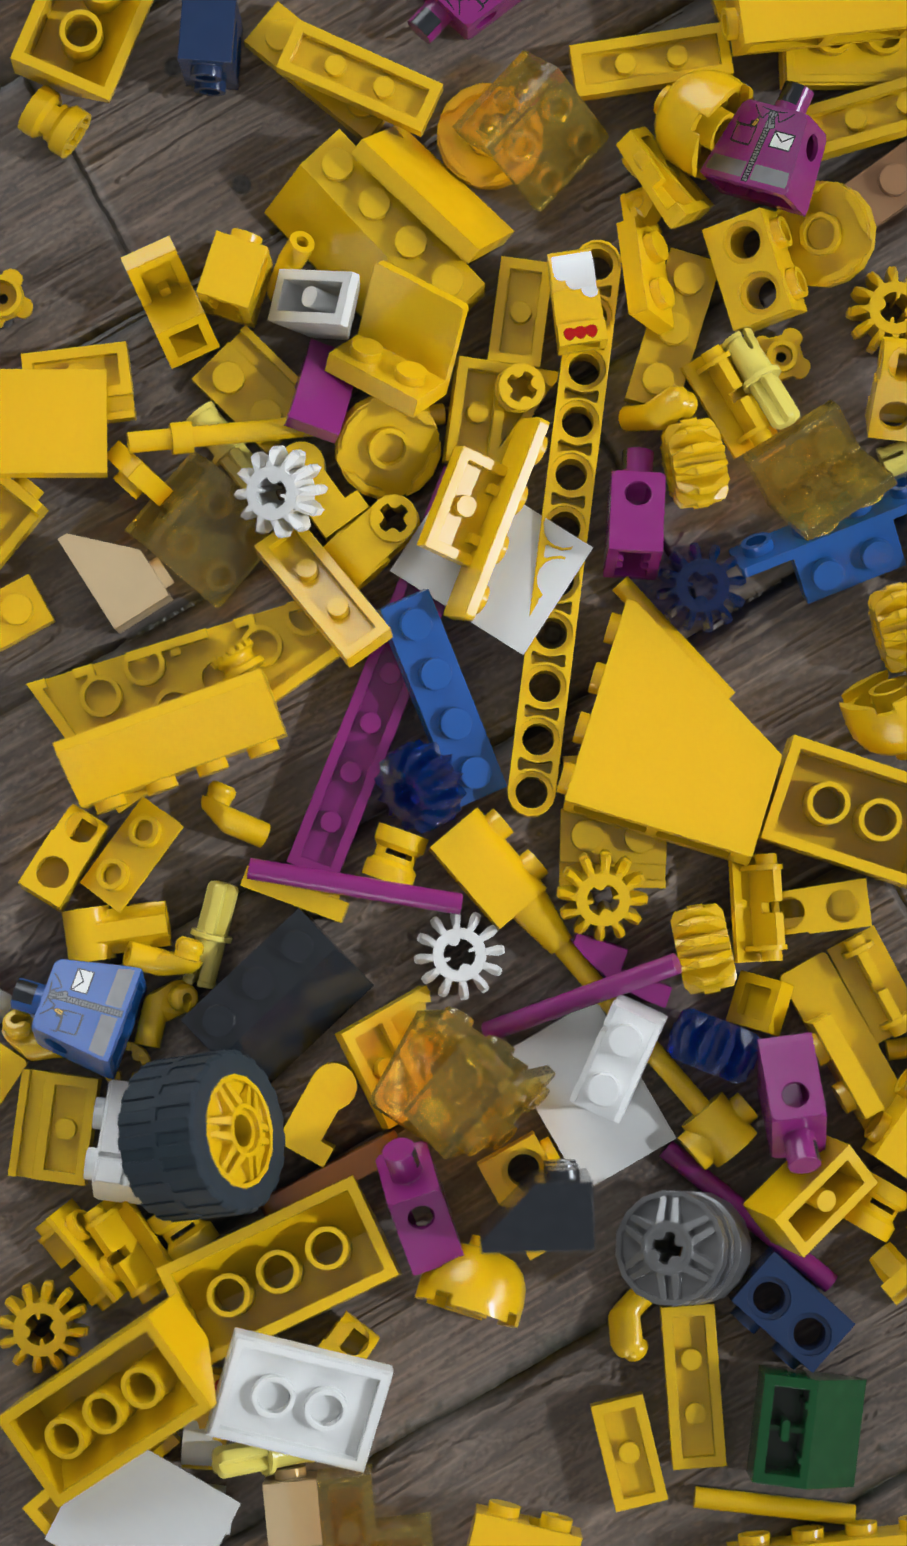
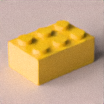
(839, 810)

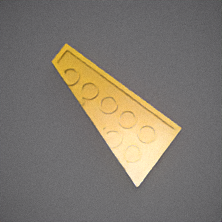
(182, 665)

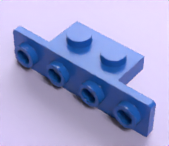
(852, 553)

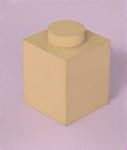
(292, 1507)

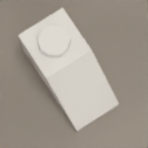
(315, 302)

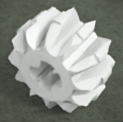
(262, 486)
(466, 970)

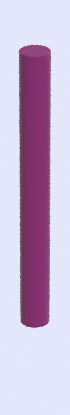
(355, 886)
(583, 997)
(709, 1182)

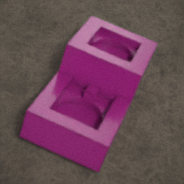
(319, 396)
(609, 960)

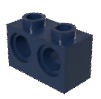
(210, 45)
(797, 1301)

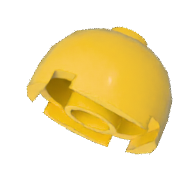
(695, 115)
(878, 714)
(476, 1286)

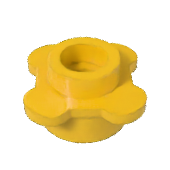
(17, 303)
(788, 344)

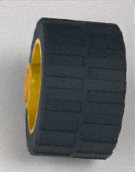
(201, 1136)

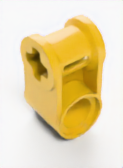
(365, 548)

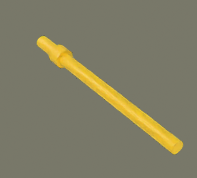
(183, 437)

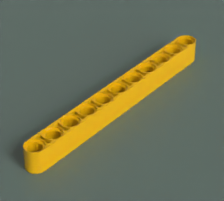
(577, 506)

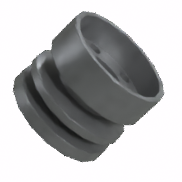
(712, 1244)

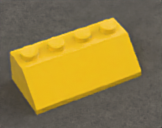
(79, 44)
(363, 223)
(171, 741)
(284, 1267)
(114, 1401)

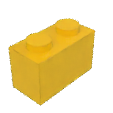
(805, 1207)

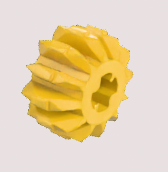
(872, 303)
(694, 463)
(889, 624)
(599, 877)
(703, 948)
(62, 1326)

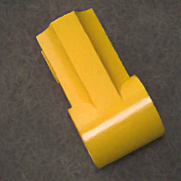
(103, 932)

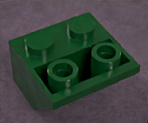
(805, 1429)

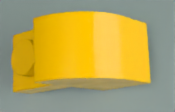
(170, 302)

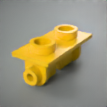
(725, 402)
(131, 854)
(755, 930)
(872, 983)
(124, 1229)
(67, 1239)

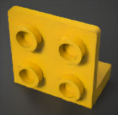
(402, 342)

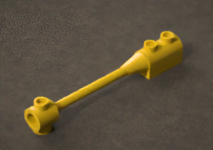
(512, 887)

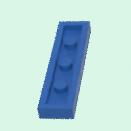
(441, 692)

